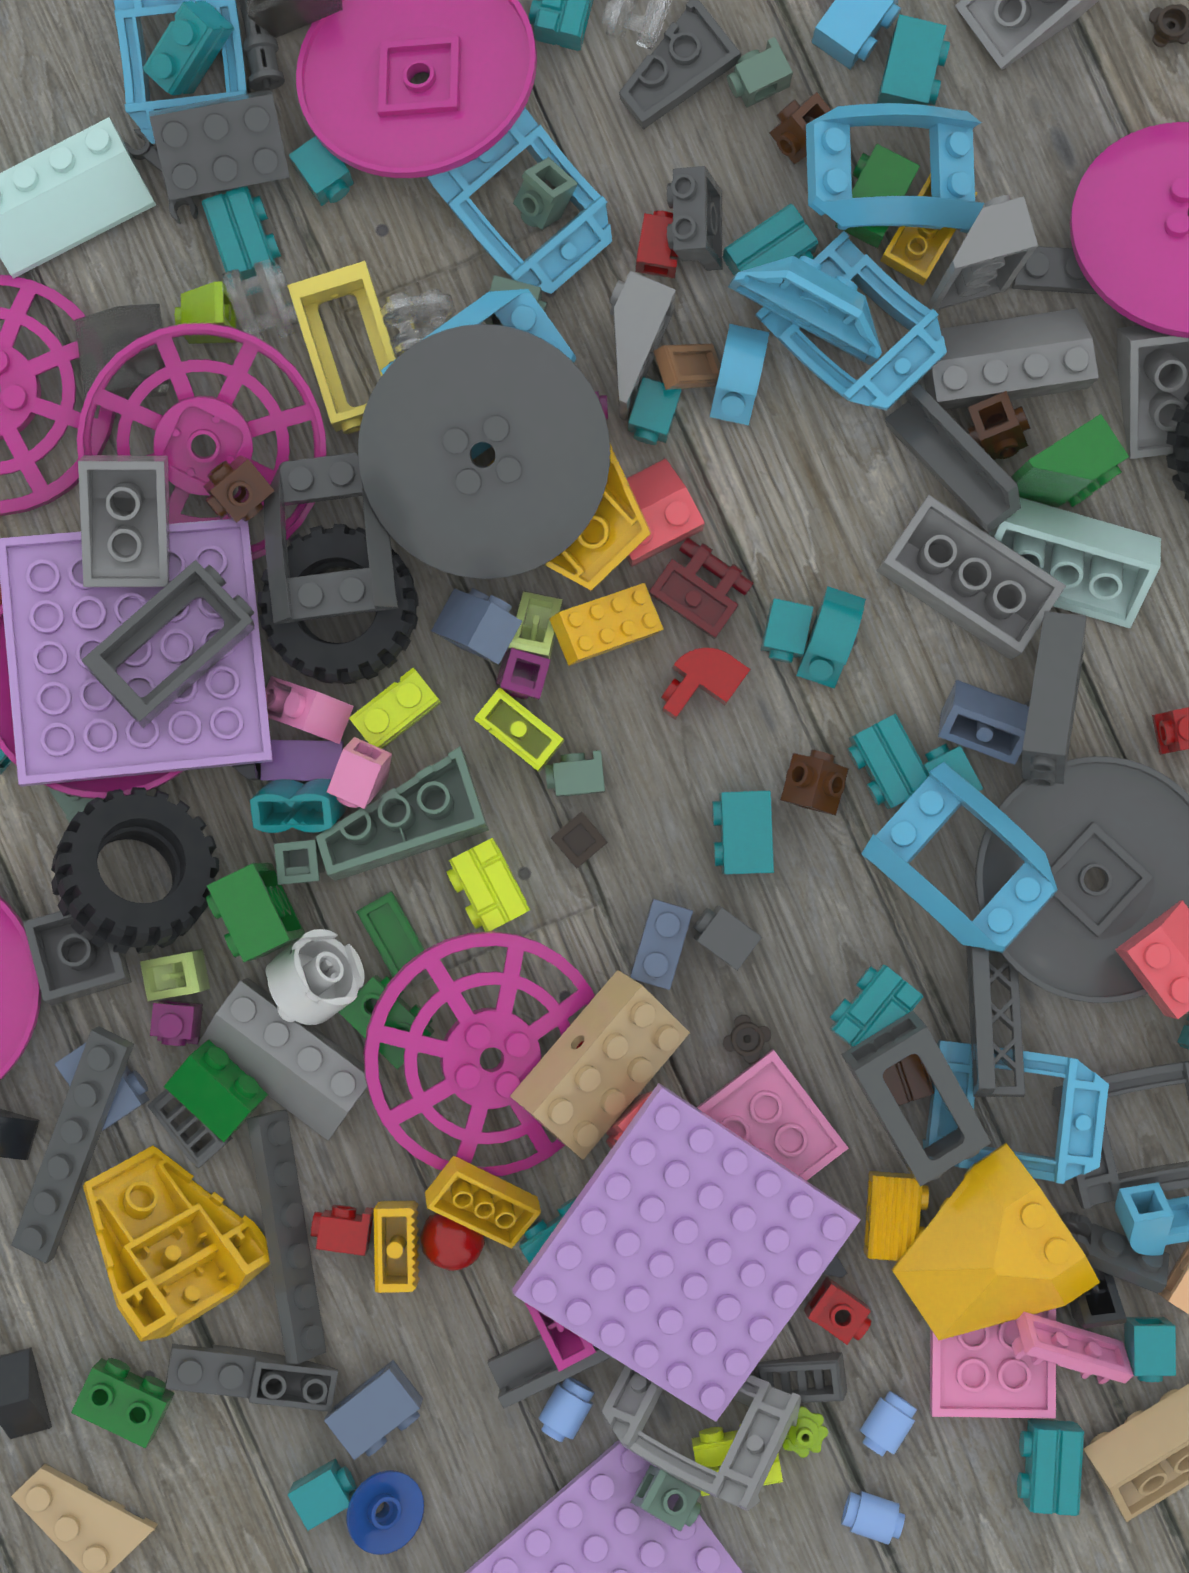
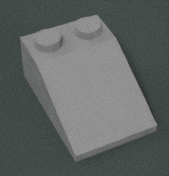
(1018, 26)
(640, 320)
(1152, 386)
(124, 520)

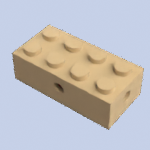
(600, 1064)

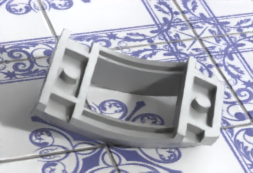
(749, 1456)

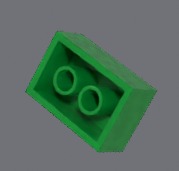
(254, 911)

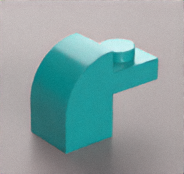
(831, 637)

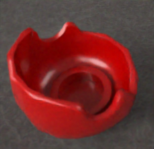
(450, 1243)

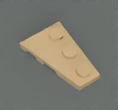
(81, 1523)

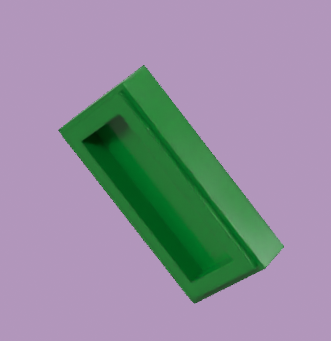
(391, 932)

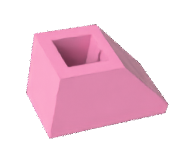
(307, 709)
(359, 773)

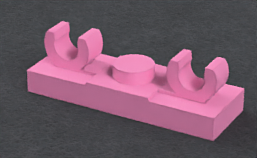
(1072, 1348)

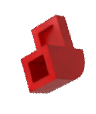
(709, 670)

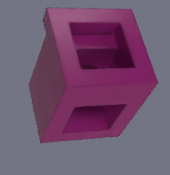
(522, 674)
(176, 1022)

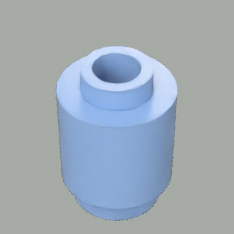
(566, 1409)
(888, 1424)
(873, 1517)

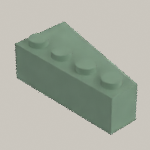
(407, 820)

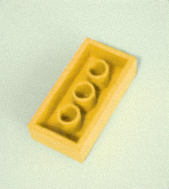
(917, 249)
(606, 624)
(482, 1202)

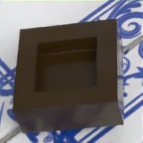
(579, 840)

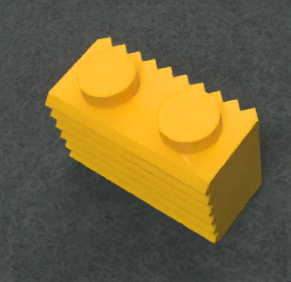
(892, 1214)
(396, 1246)

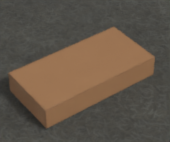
(688, 365)

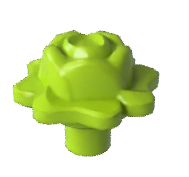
(807, 1433)

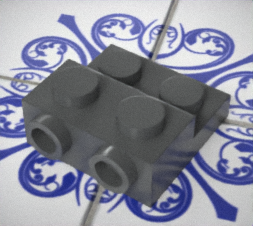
(696, 217)

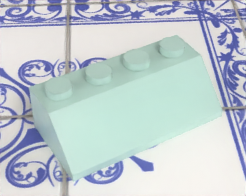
(68, 197)
(1099, 562)

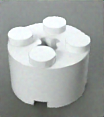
(314, 978)

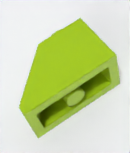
(206, 305)

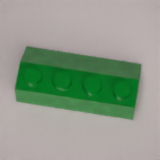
(1072, 466)

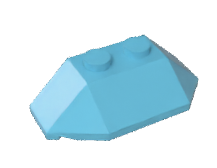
(814, 302)

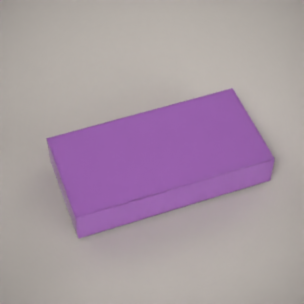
(302, 760)

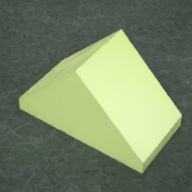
(536, 631)
(175, 975)

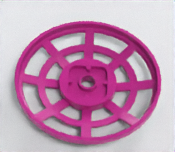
(22, 397)
(204, 415)
(465, 1043)

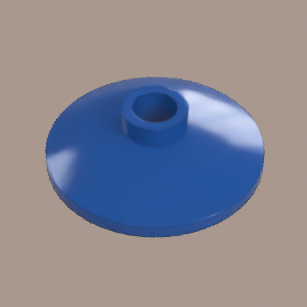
(396, 1522)

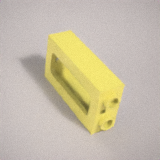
(306, 298)

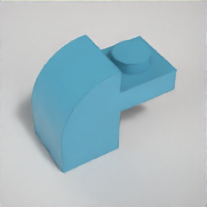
(739, 374)
(1152, 1219)

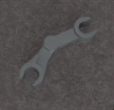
(151, 155)

